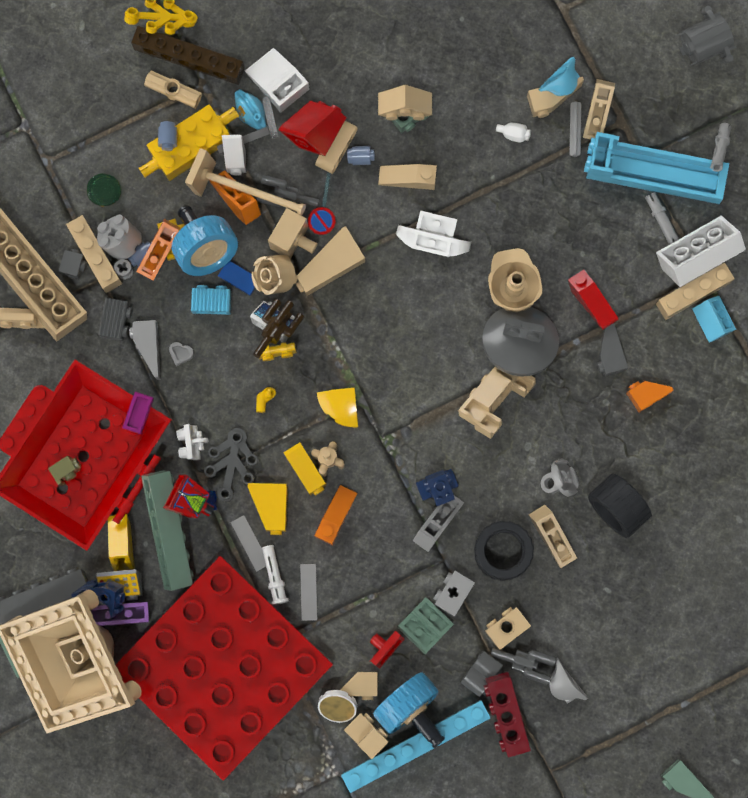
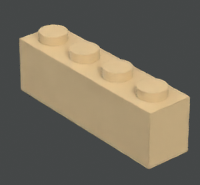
(94, 254)
(695, 291)

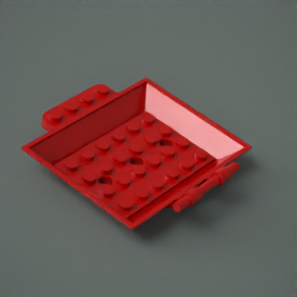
(65, 425)

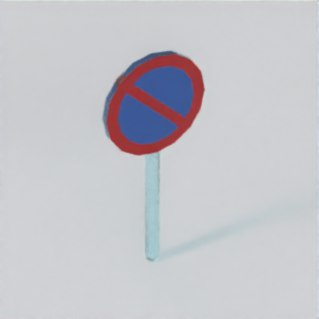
(322, 219)

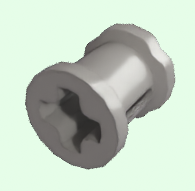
(122, 263)

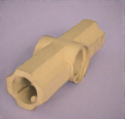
(163, 84)

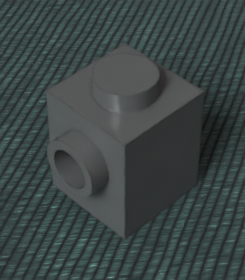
(73, 264)

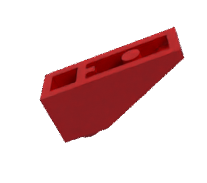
(592, 299)

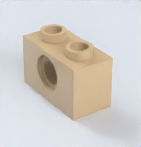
(518, 623)

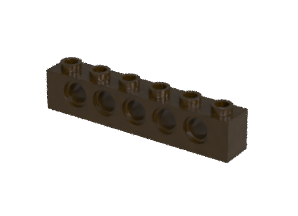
(188, 55)

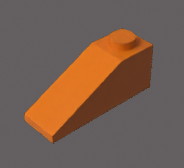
(241, 203)
(158, 249)
(335, 515)

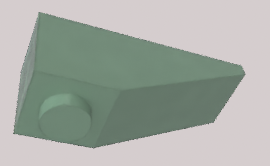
(683, 781)

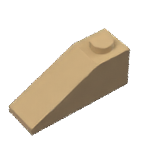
(545, 102)
(599, 108)
(408, 176)
(553, 535)

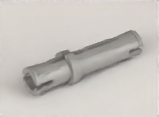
(721, 141)
(661, 217)

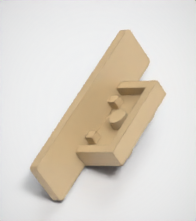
(18, 318)

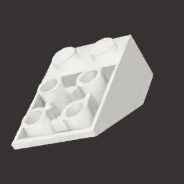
(278, 79)

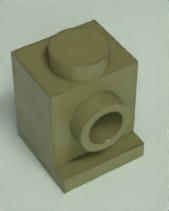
(65, 470)

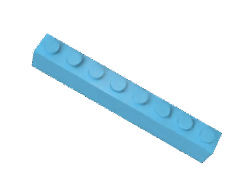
(413, 747)

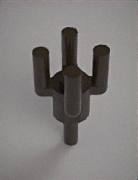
(277, 325)

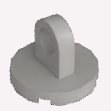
(564, 479)

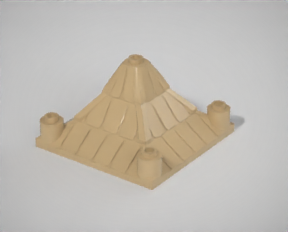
(67, 663)

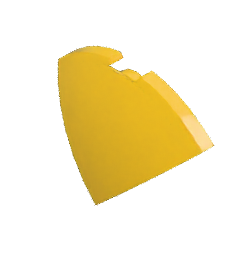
(340, 406)

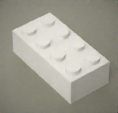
(701, 251)

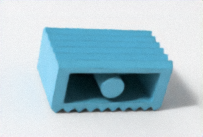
(211, 300)

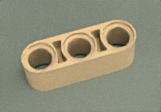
(338, 148)

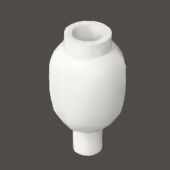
(514, 131)

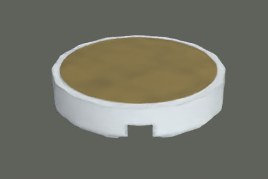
(337, 706)

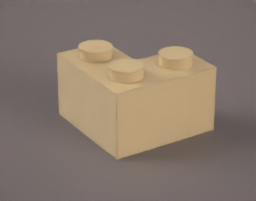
(405, 102)
(367, 735)

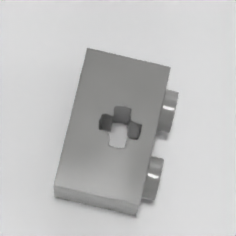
(463, 587)

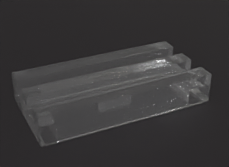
(270, 117)

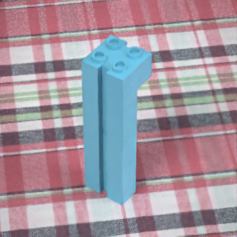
(654, 169)

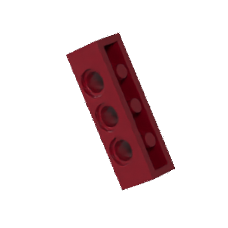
(502, 684)

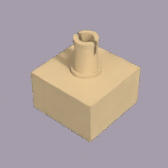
(290, 234)

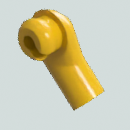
(263, 397)

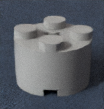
(118, 237)

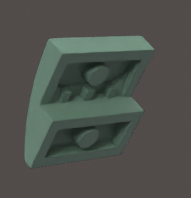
(425, 625)

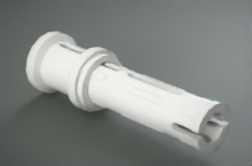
(276, 584)

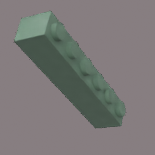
(167, 532)

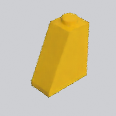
(305, 469)
(271, 505)
(120, 544)

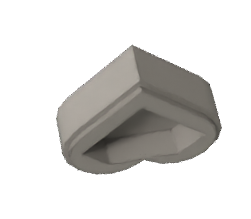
(180, 354)

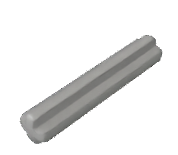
(575, 129)

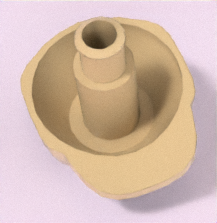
(514, 280)

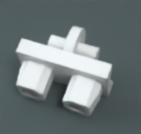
(193, 440)

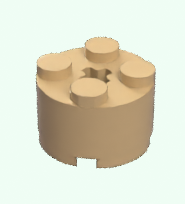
(274, 274)

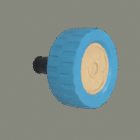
(203, 243)
(408, 706)

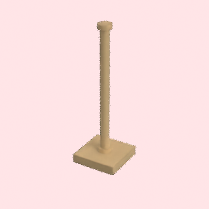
(202, 172)

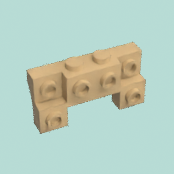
(489, 395)

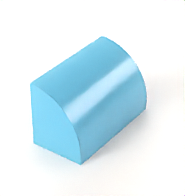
(714, 318)

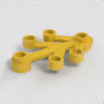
(163, 17)

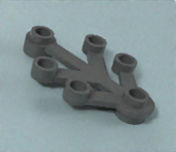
(231, 462)

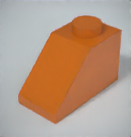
(647, 394)

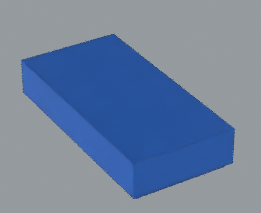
(237, 277)

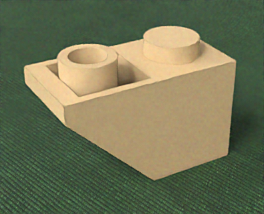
(363, 685)

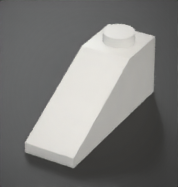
(234, 154)

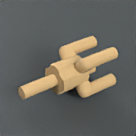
(327, 458)

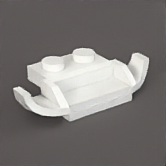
(433, 235)

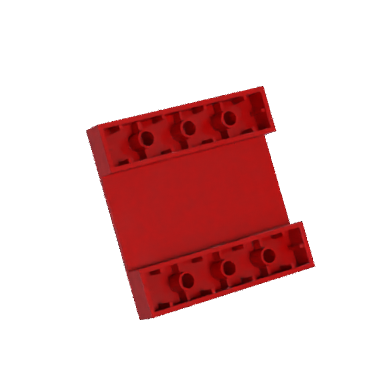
(222, 667)

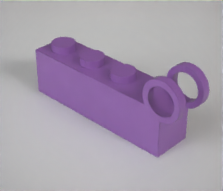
(132, 614)

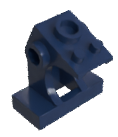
(439, 486)
(113, 591)

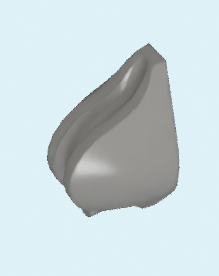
(563, 685)

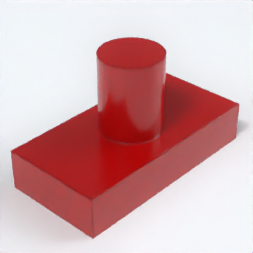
(385, 648)

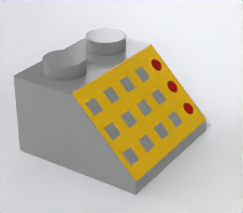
(129, 578)

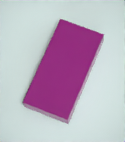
(138, 413)

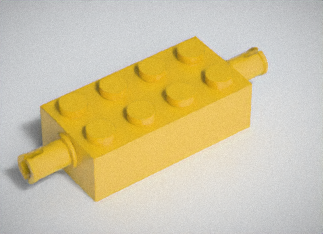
(198, 131)

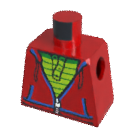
(188, 498)

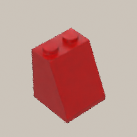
(314, 127)

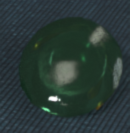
(103, 189)

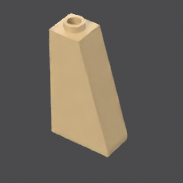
(330, 263)

